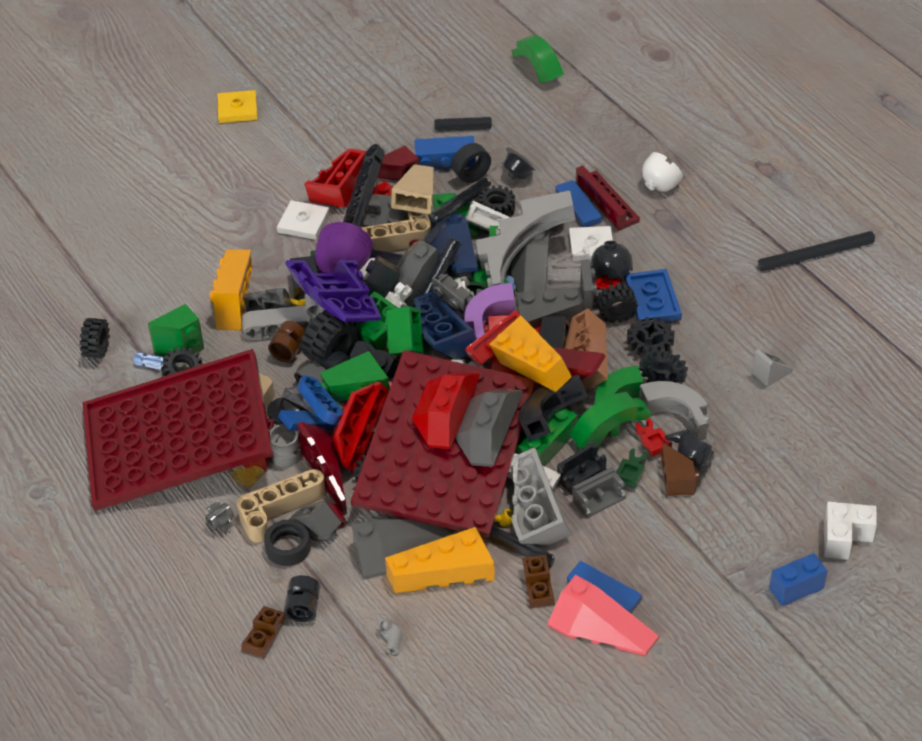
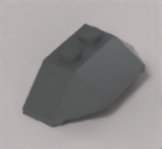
(487, 424)

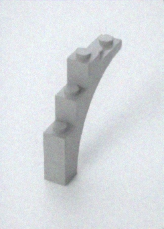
(534, 218)

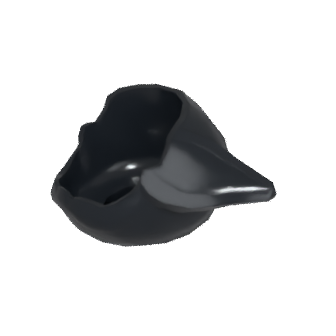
(692, 447)

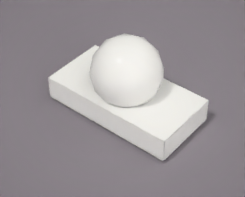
(483, 216)

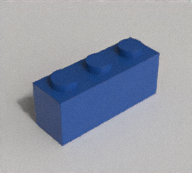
(440, 151)

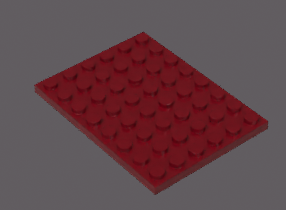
(175, 429)
(430, 483)

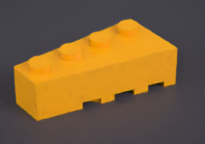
(230, 289)
(530, 355)
(441, 562)

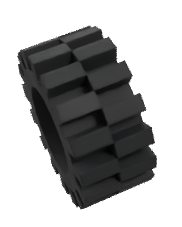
(498, 195)
(613, 295)
(94, 338)
(177, 357)

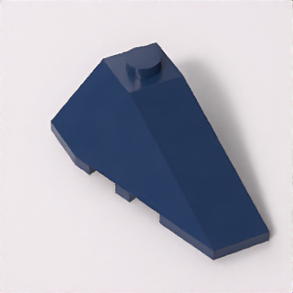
(457, 228)
(443, 327)

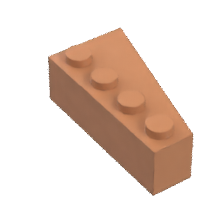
(589, 334)

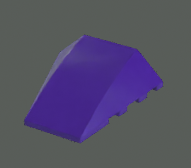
(337, 292)

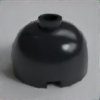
(611, 260)

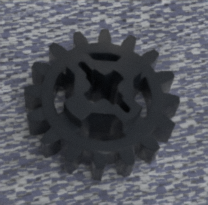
(650, 335)
(663, 366)

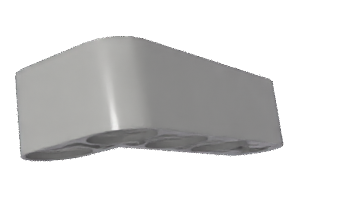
(265, 323)

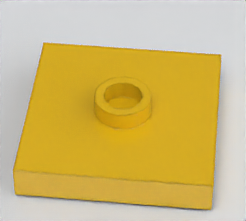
(237, 106)

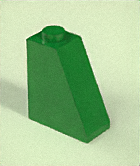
(352, 376)

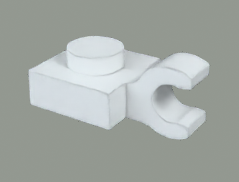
(400, 295)

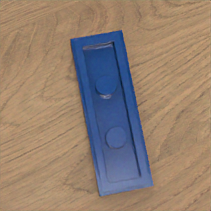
(583, 208)
(291, 418)
(616, 590)

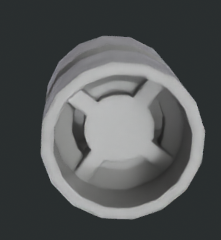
(285, 446)

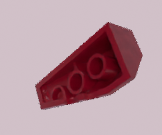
(579, 362)
(321, 455)

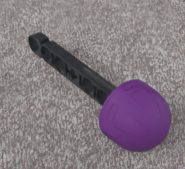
(346, 238)

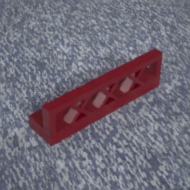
(606, 198)

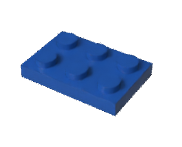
(654, 295)

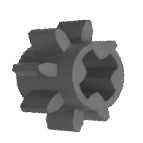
(219, 516)

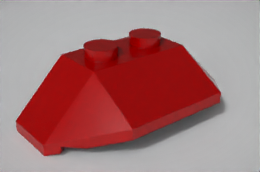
(444, 407)
(358, 423)

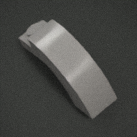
(678, 399)

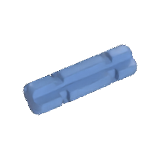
(149, 361)

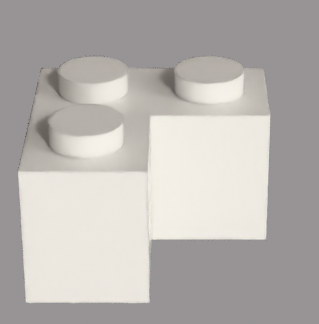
(846, 524)

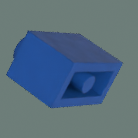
(798, 579)

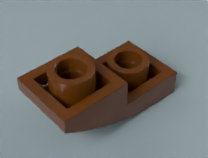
(538, 581)
(264, 632)

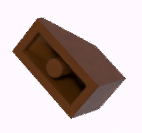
(678, 472)

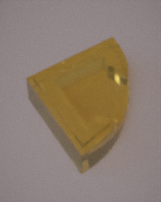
(248, 476)

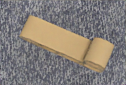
(398, 234)
(277, 499)

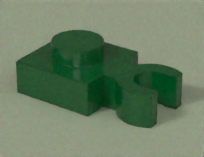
(632, 470)

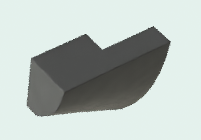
(267, 300)

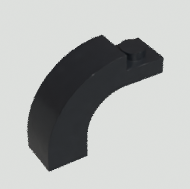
(545, 403)

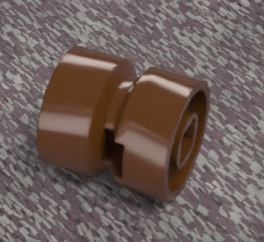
(286, 341)

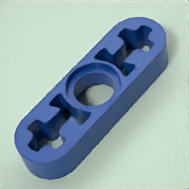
(319, 400)

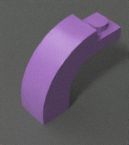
(489, 302)

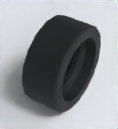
(464, 155)
(281, 529)

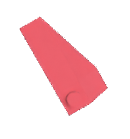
(593, 615)

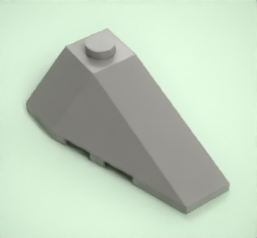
(536, 508)

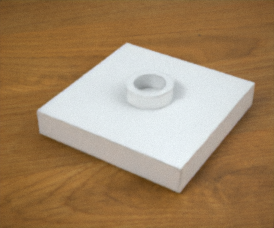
(303, 220)
(589, 237)

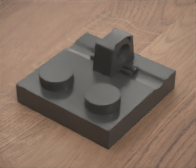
(380, 211)
(589, 290)

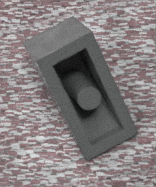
(318, 520)

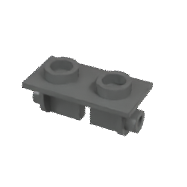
(445, 286)

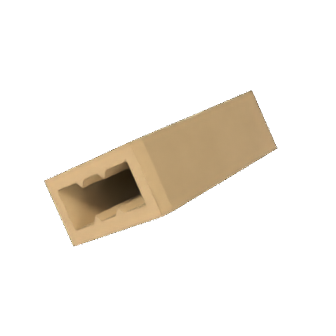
(414, 190)

